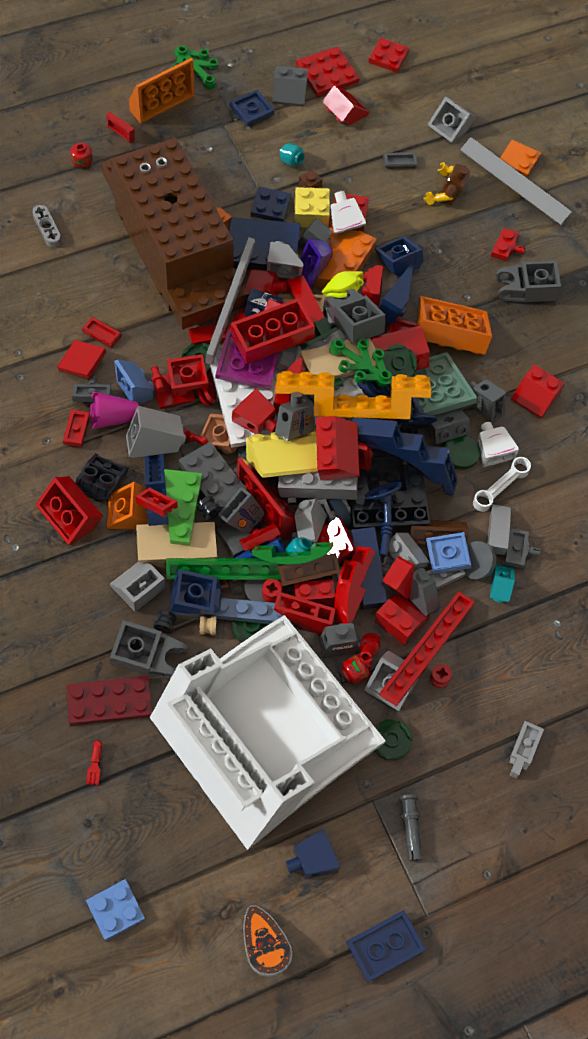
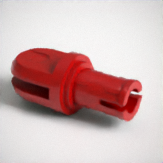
(207, 394)
(369, 647)

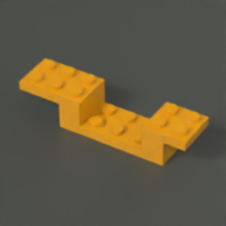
(362, 406)

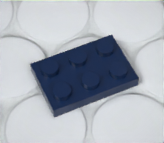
(385, 946)

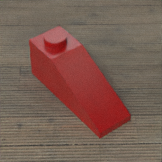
(304, 613)

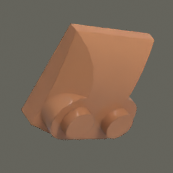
(217, 434)

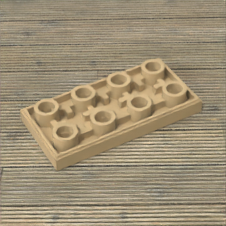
(321, 360)
(155, 544)

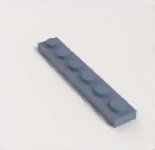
(243, 611)

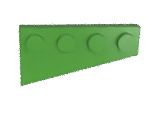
(185, 489)

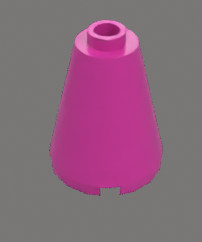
(111, 410)

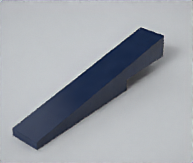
(156, 480)

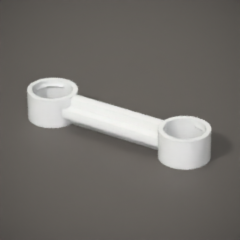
(501, 484)

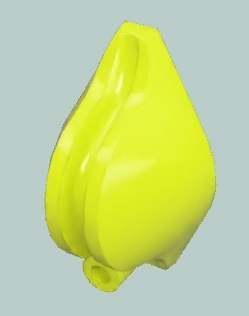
(342, 282)

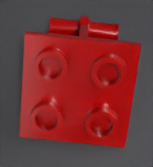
(164, 393)

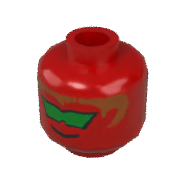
(81, 155)
(355, 669)

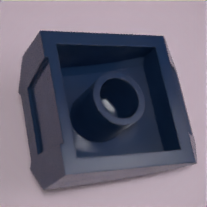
(399, 255)
(195, 593)

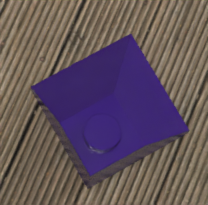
(315, 259)

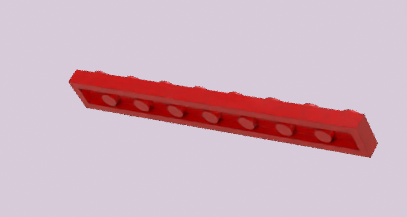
(426, 649)

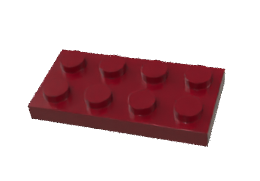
(108, 700)

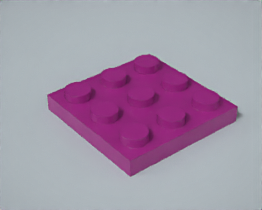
(234, 369)

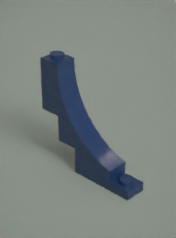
(432, 461)

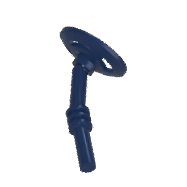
(418, 415)
(383, 493)

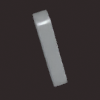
(46, 231)

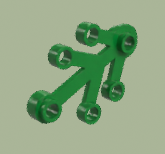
(184, 53)
(379, 375)

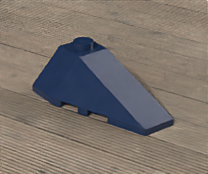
(395, 300)

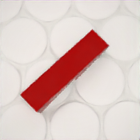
(300, 289)

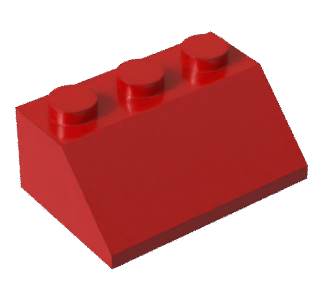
(412, 338)
(337, 448)
(68, 509)

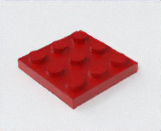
(328, 70)

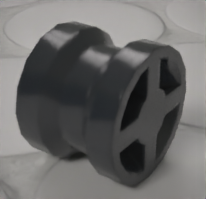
(208, 507)
(165, 621)

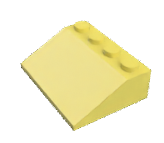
(279, 457)

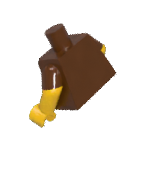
(452, 186)

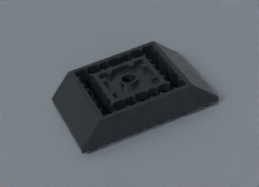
(408, 504)

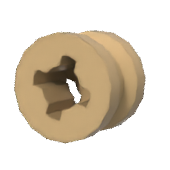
(208, 625)

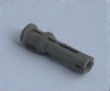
(411, 817)

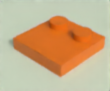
(520, 157)

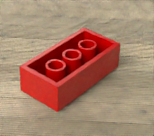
(272, 330)

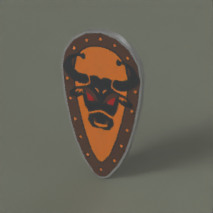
(265, 943)

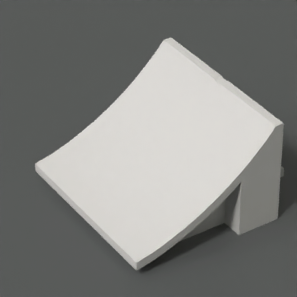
(262, 727)

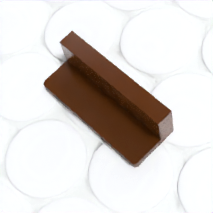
(437, 528)
(310, 570)

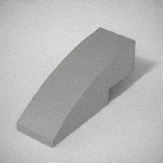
(499, 528)

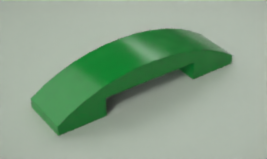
(269, 554)

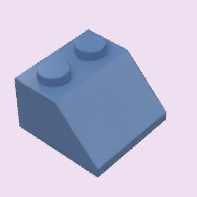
(133, 381)

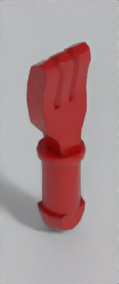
(195, 438)
(93, 773)

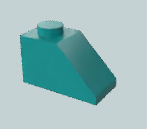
(502, 583)

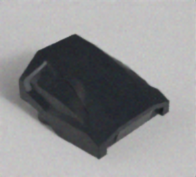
(100, 477)

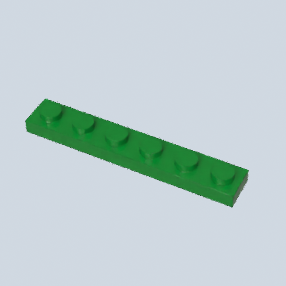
(225, 568)

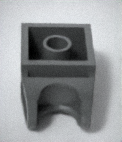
(530, 282)
(356, 316)
(152, 651)

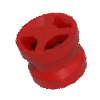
(270, 595)
(440, 681)

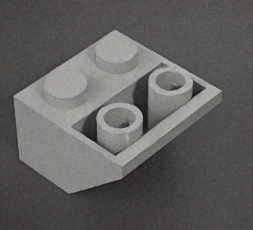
(404, 546)
(139, 585)

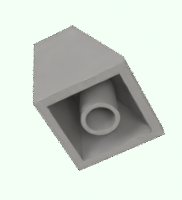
(154, 433)

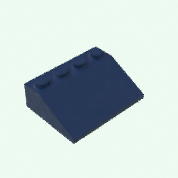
(264, 233)

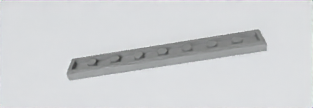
(516, 181)
(230, 300)

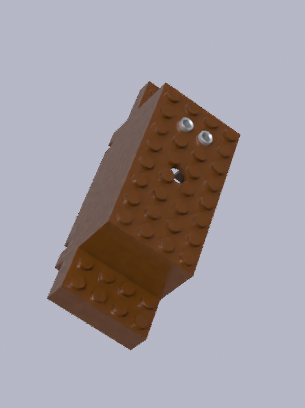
(179, 242)

